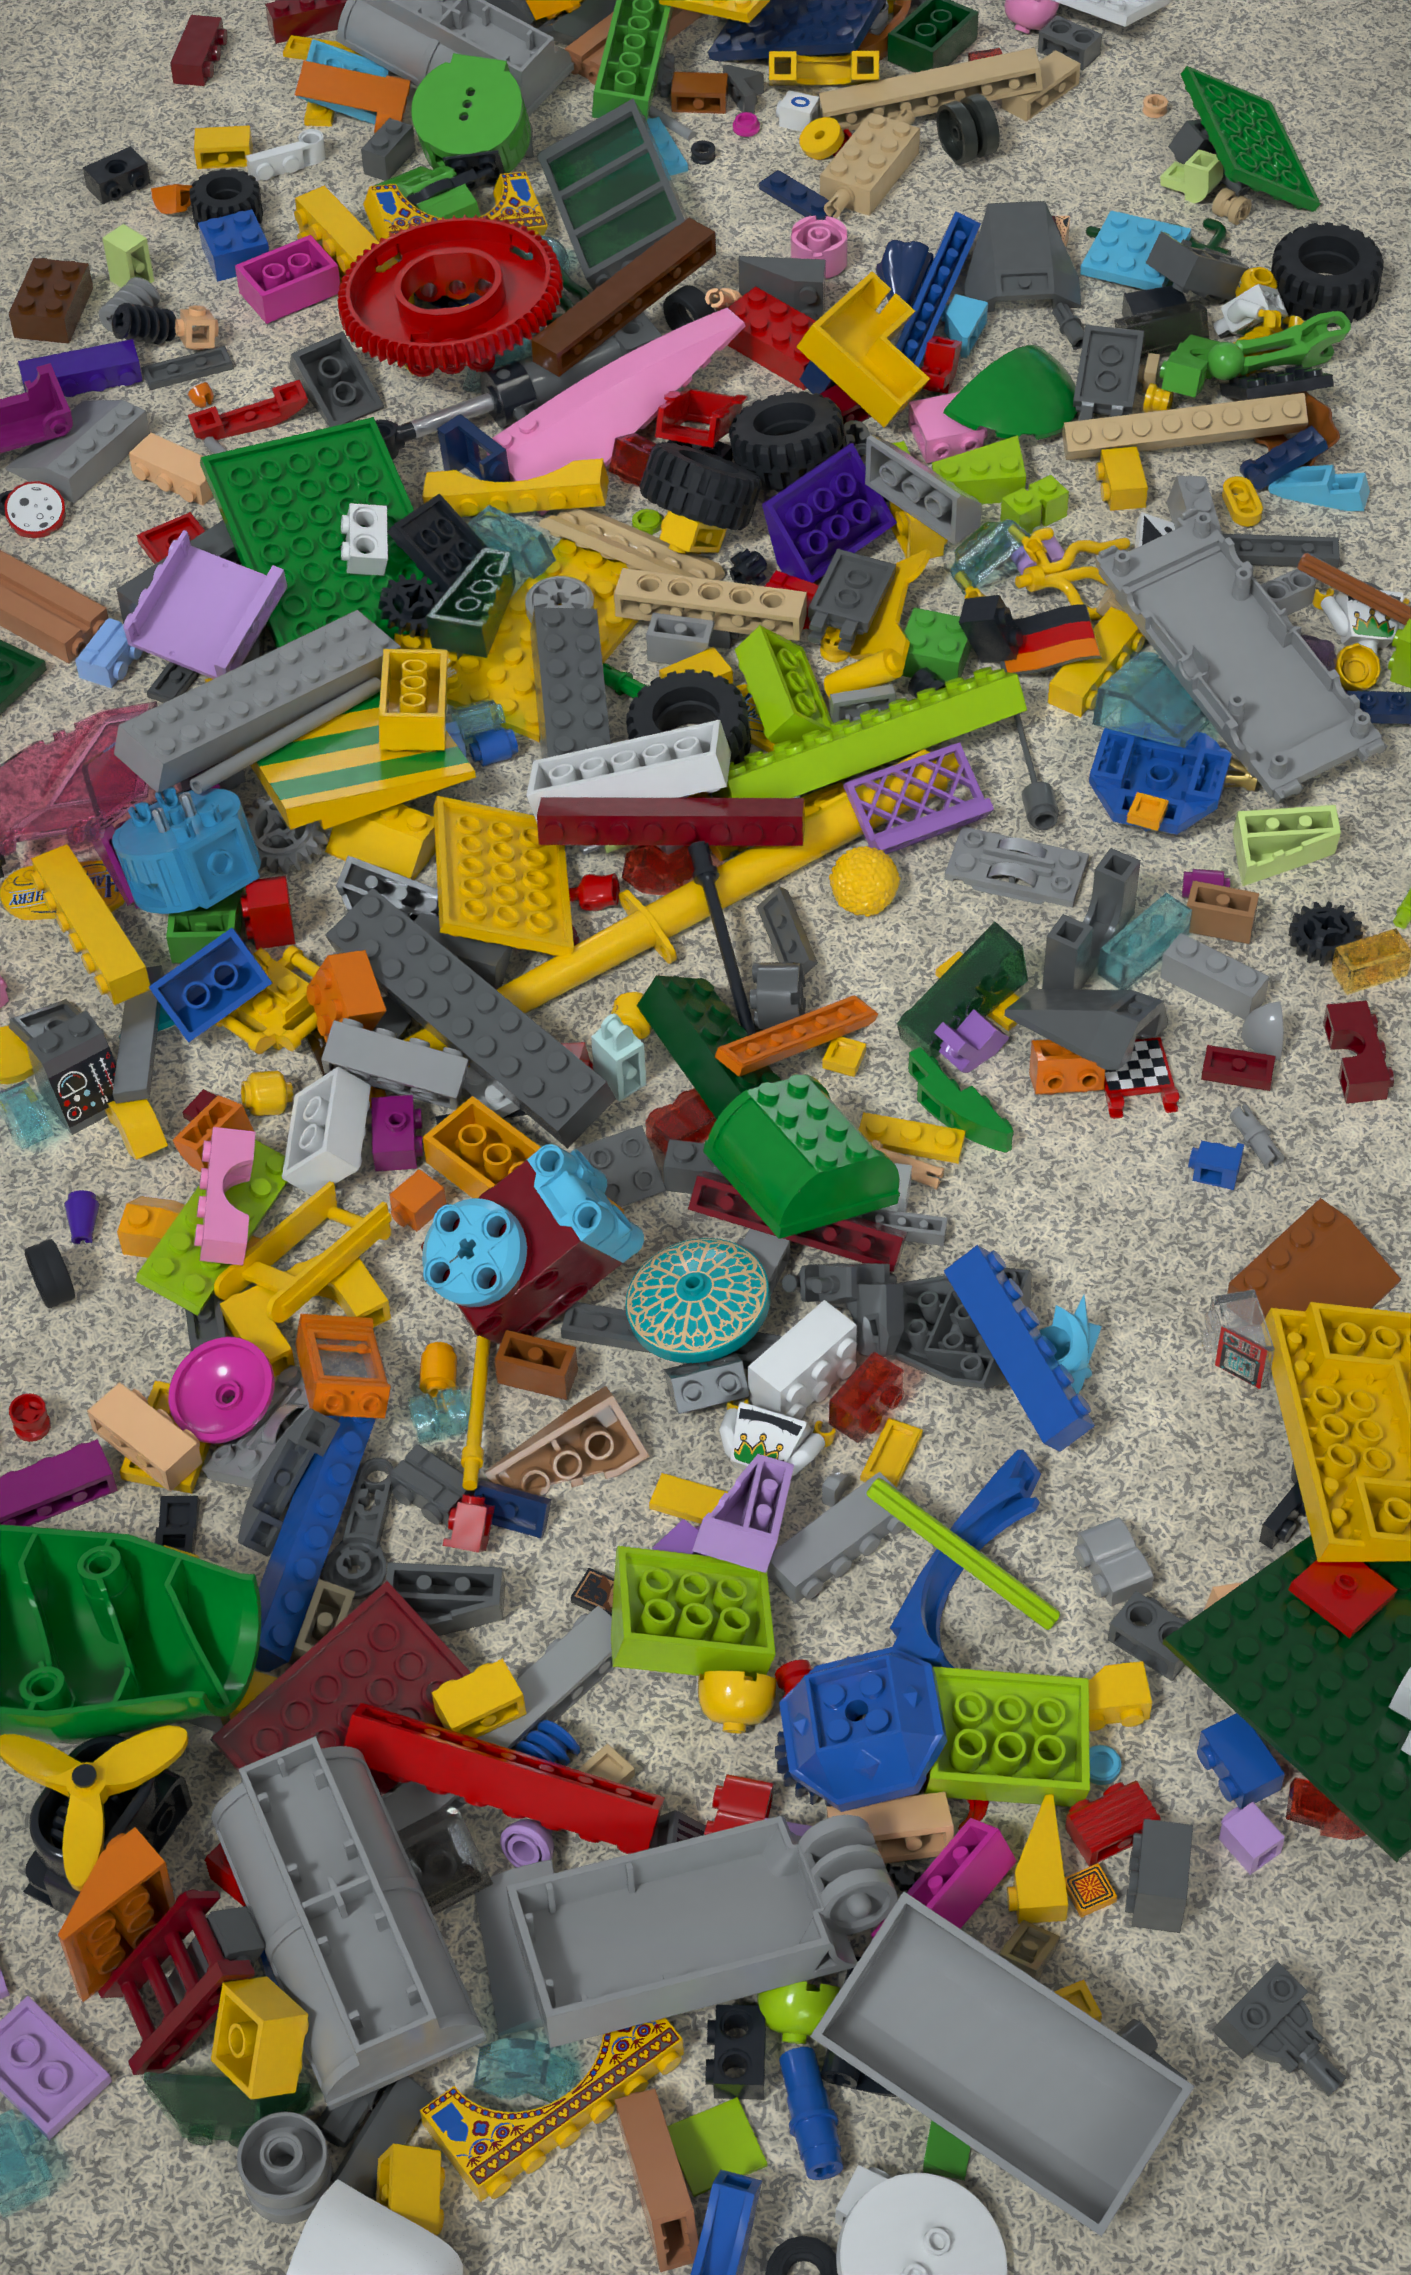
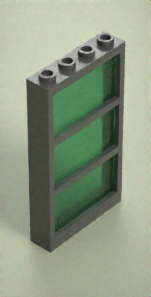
(612, 191)

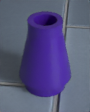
(81, 1215)

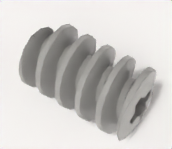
(136, 292)

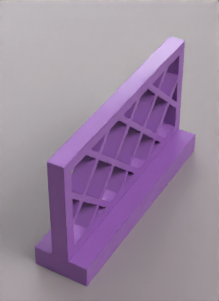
(934, 822)

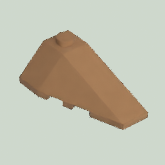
(577, 1444)

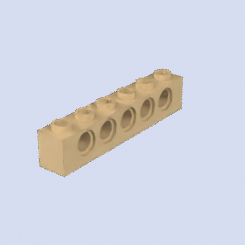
(728, 604)

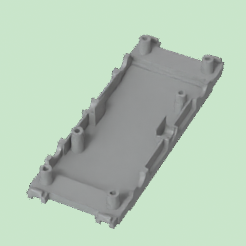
(1239, 655)

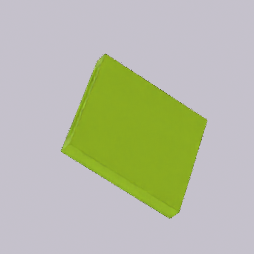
(714, 2142)

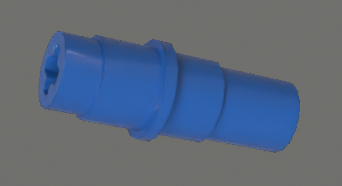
(811, 2114)

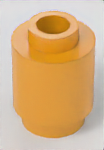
(437, 1368)

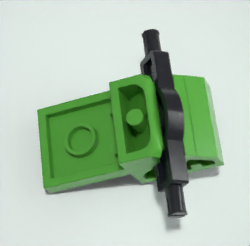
(441, 190)

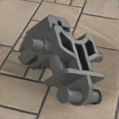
(863, 1289)

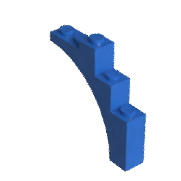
(727, 2225)

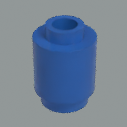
(493, 747)

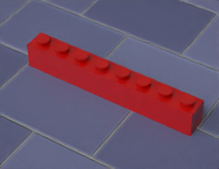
(505, 1779)

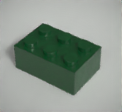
(932, 35)

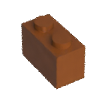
(699, 92)
(536, 1365)

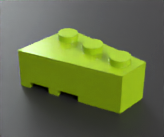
(986, 471)

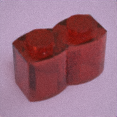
(683, 1120)

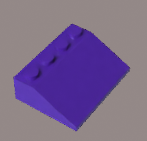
(825, 513)

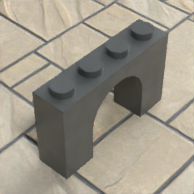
(1075, 945)

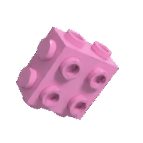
(939, 434)

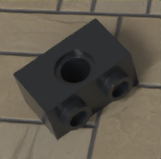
(116, 175)

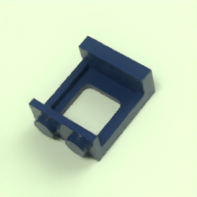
(460, 450)

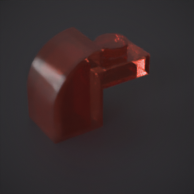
(654, 871)
(1314, 1809)

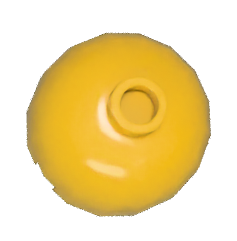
(735, 1698)

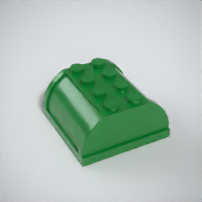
(799, 1157)

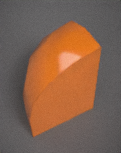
(171, 198)

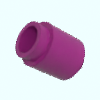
(1202, 875)

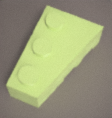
(1283, 839)

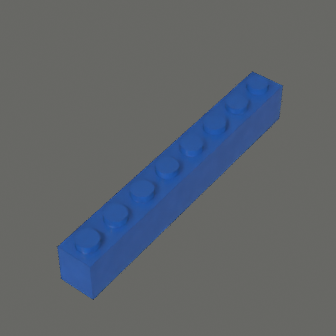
(937, 286)
(307, 1539)

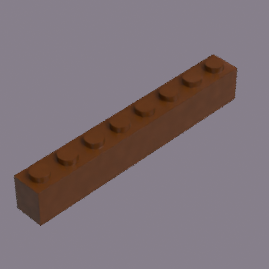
(623, 297)

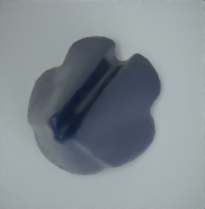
(904, 268)

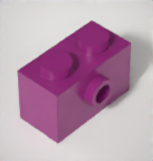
(394, 1133)

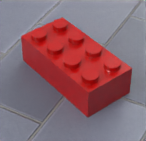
(771, 334)

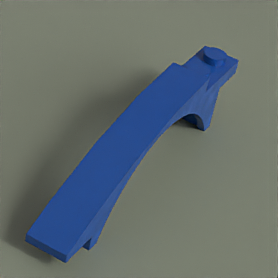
(993, 1509)

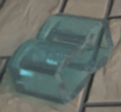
(478, 718)

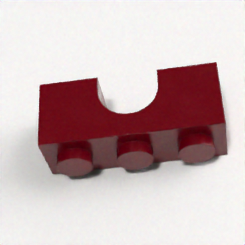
(1356, 1029)

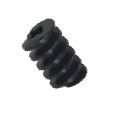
(143, 323)

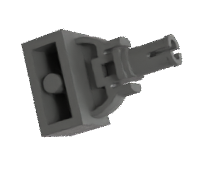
(1193, 138)
(1279, 2029)

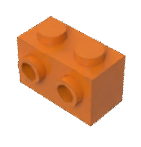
(1060, 1070)

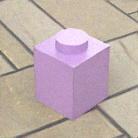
(1250, 1837)

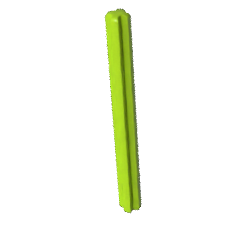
(963, 1553)

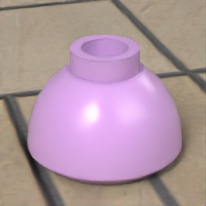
(527, 1842)

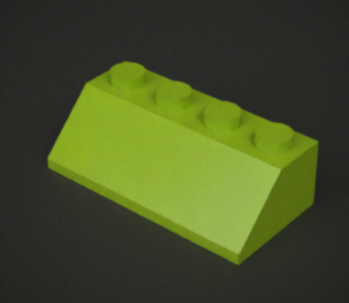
(782, 686)

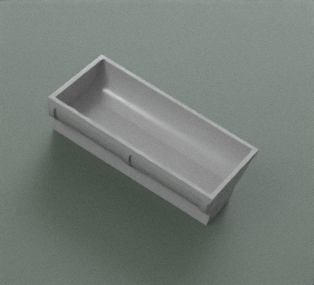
(423, 34)
(343, 1919)
(1003, 2063)

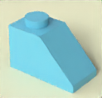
(965, 321)

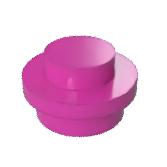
(746, 124)

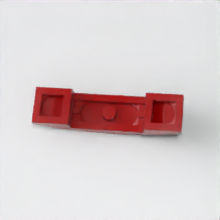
(286, 402)

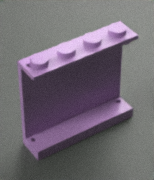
(203, 610)

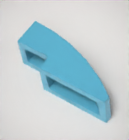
(1323, 487)

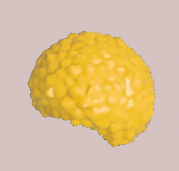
(864, 881)

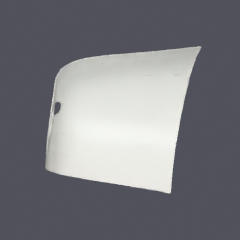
(365, 2238)

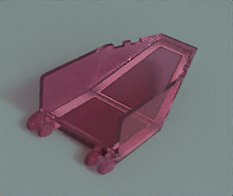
(69, 783)

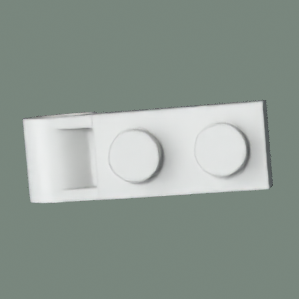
(288, 158)

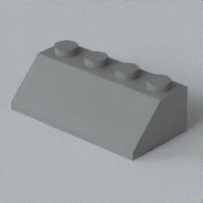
(920, 491)
(396, 1063)

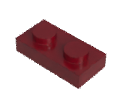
(1238, 1067)

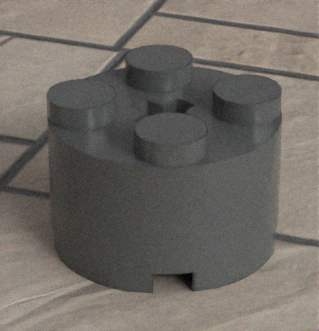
(777, 993)

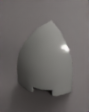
(1264, 1030)

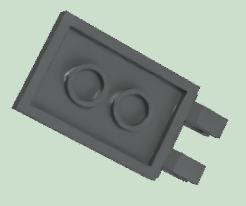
(1108, 371)
(849, 597)

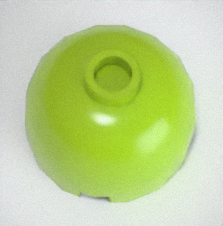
(796, 2009)

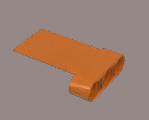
(355, 89)

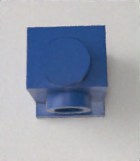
(1216, 1164)

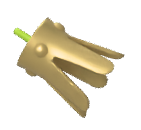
(1240, 778)

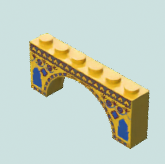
(513, 201)
(498, 2145)

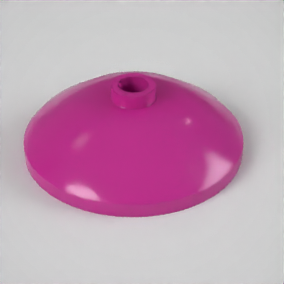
(210, 1378)

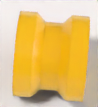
(1157, 399)
(829, 646)

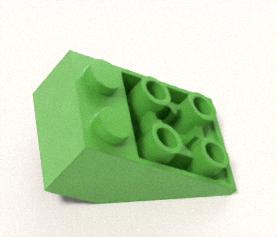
(198, 927)

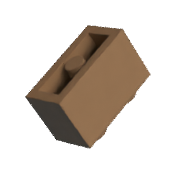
(1222, 911)

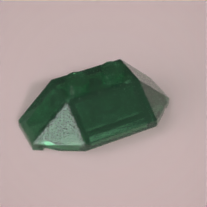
(215, 2107)

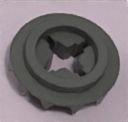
(665, 75)

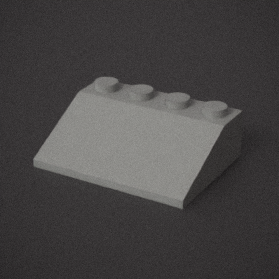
(95, 444)

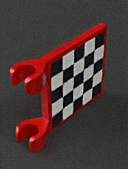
(1143, 1074)

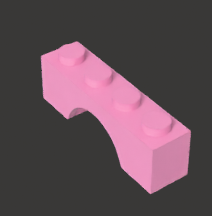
(224, 1227)

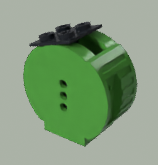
(471, 116)

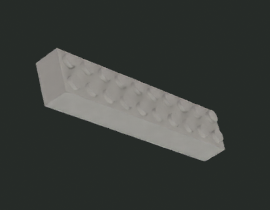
(251, 701)

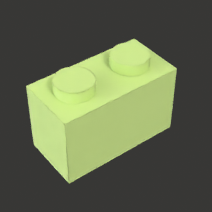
(127, 256)

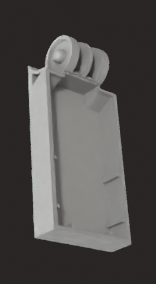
(696, 1922)

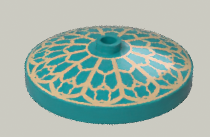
(698, 1300)

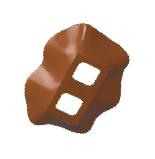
(1319, 417)

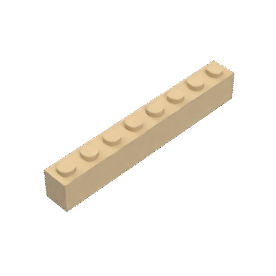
(928, 90)
(1186, 426)

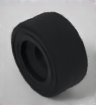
(49, 1273)

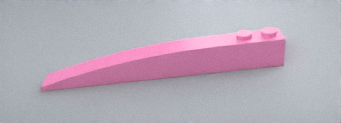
(613, 399)

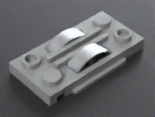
(1049, 870)
(243, 1458)

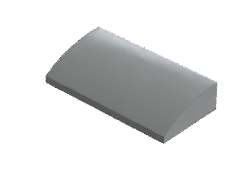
(508, 1978)

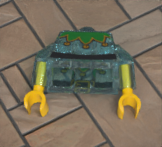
(987, 550)

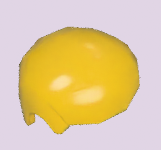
(1357, 667)

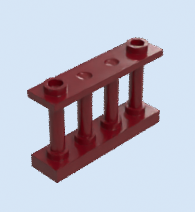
(200, 2004)

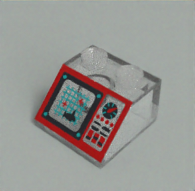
(1239, 1337)

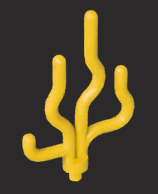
(1057, 573)

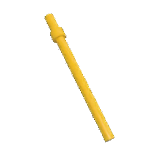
(473, 1454)

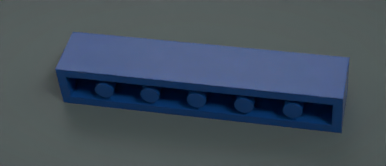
(1019, 1348)

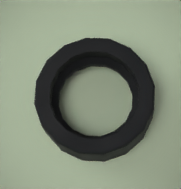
(685, 298)

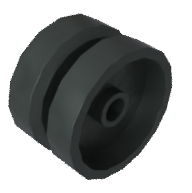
(968, 128)

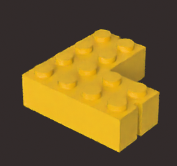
(857, 354)

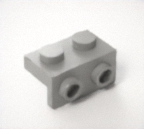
(852, 703)

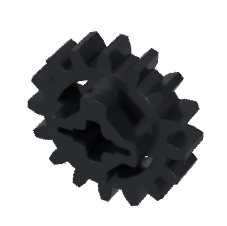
(399, 607)
(1322, 930)

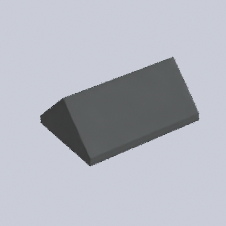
(484, 958)

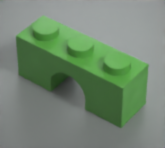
(1187, 366)

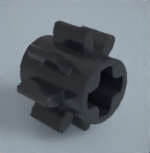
(748, 568)

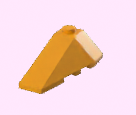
(147, 1221)

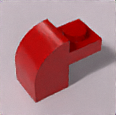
(941, 363)

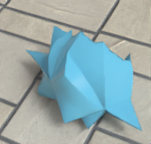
(1073, 1341)

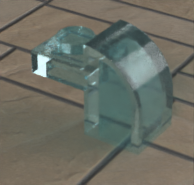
(24, 1115)
(521, 2067)

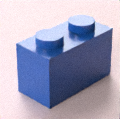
(1240, 1761)

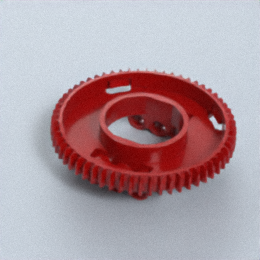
(450, 260)

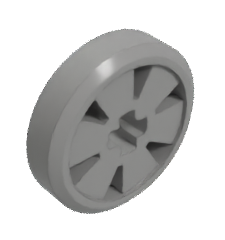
(558, 590)

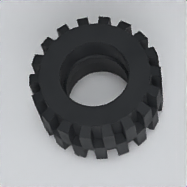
(225, 194)

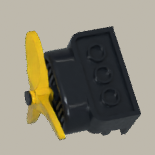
(93, 1797)

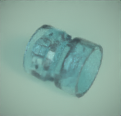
(425, 1412)

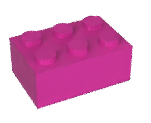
(288, 279)

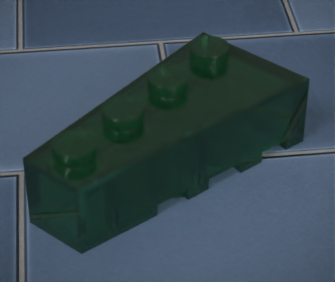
(474, 605)
(977, 981)

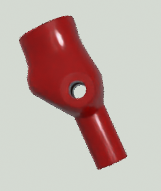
(596, 892)

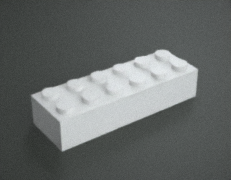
(644, 767)

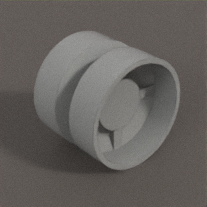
(284, 2167)

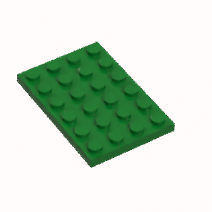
(1249, 139)

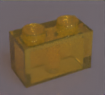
(1371, 961)

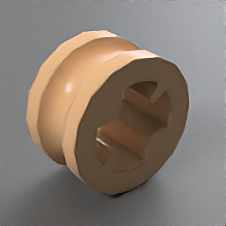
(1157, 100)

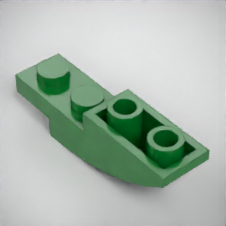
(958, 1108)

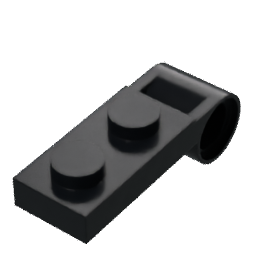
(1281, 1522)

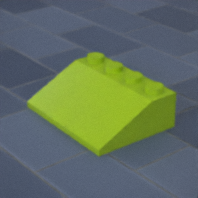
(689, 1614)
(1012, 1737)

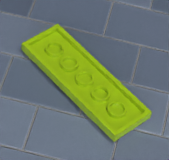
(175, 1263)

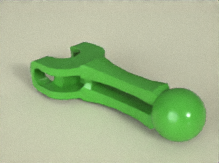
(1301, 342)

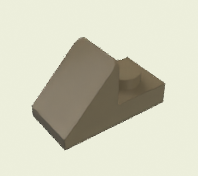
(1030, 1948)

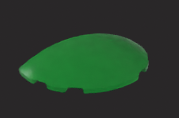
(1017, 396)

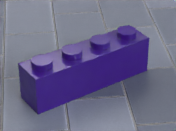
(89, 368)

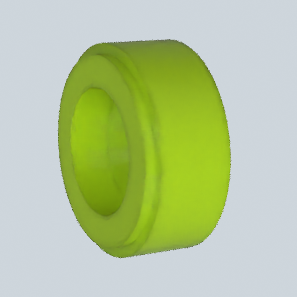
(647, 521)

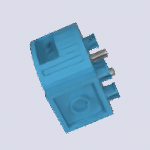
(186, 850)

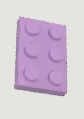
(45, 2069)

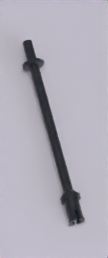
(706, 876)

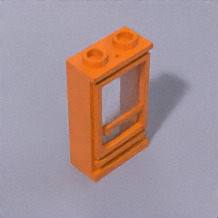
(342, 1366)

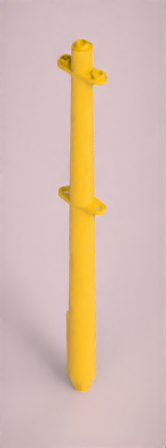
(684, 907)

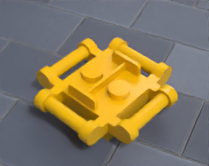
(280, 1012)

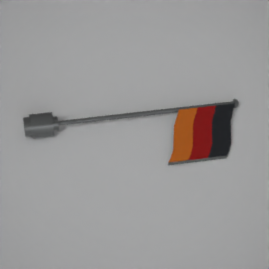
(1049, 642)

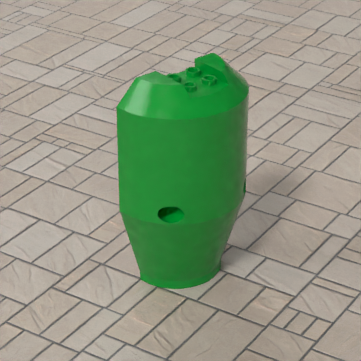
(117, 1635)

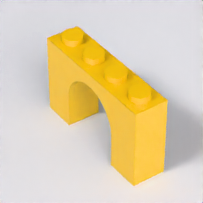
(791, 69)
(352, 1290)

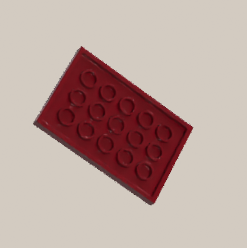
(372, 1657)

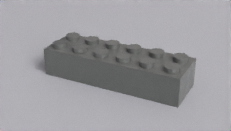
(568, 680)

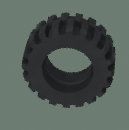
(1332, 250)
(786, 436)
(700, 486)
(691, 699)

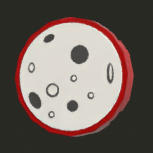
(35, 509)

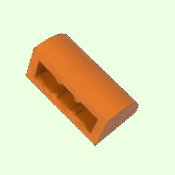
(219, 1113)

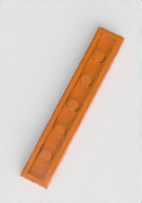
(796, 1035)

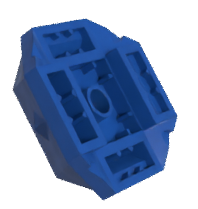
(1185, 776)
(868, 1758)

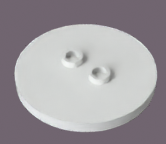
(920, 2229)

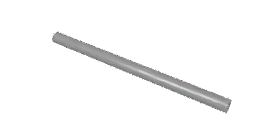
(285, 736)

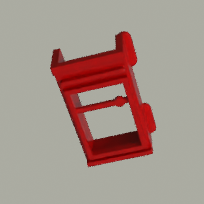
(698, 407)

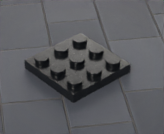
(1272, 383)
(437, 541)

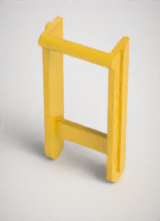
(297, 1290)

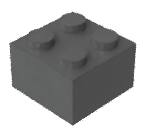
(1159, 1875)

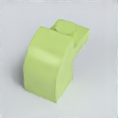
(1195, 177)

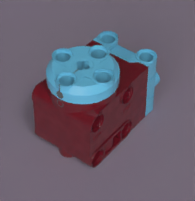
(528, 1244)

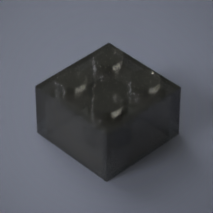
(444, 1858)

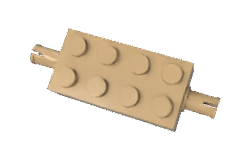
(870, 163)

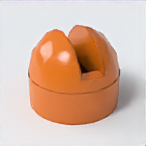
(201, 394)

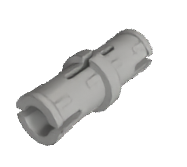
(1256, 1136)

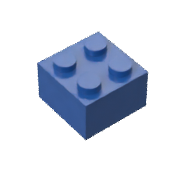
(231, 241)

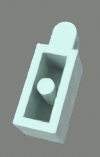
(619, 1057)

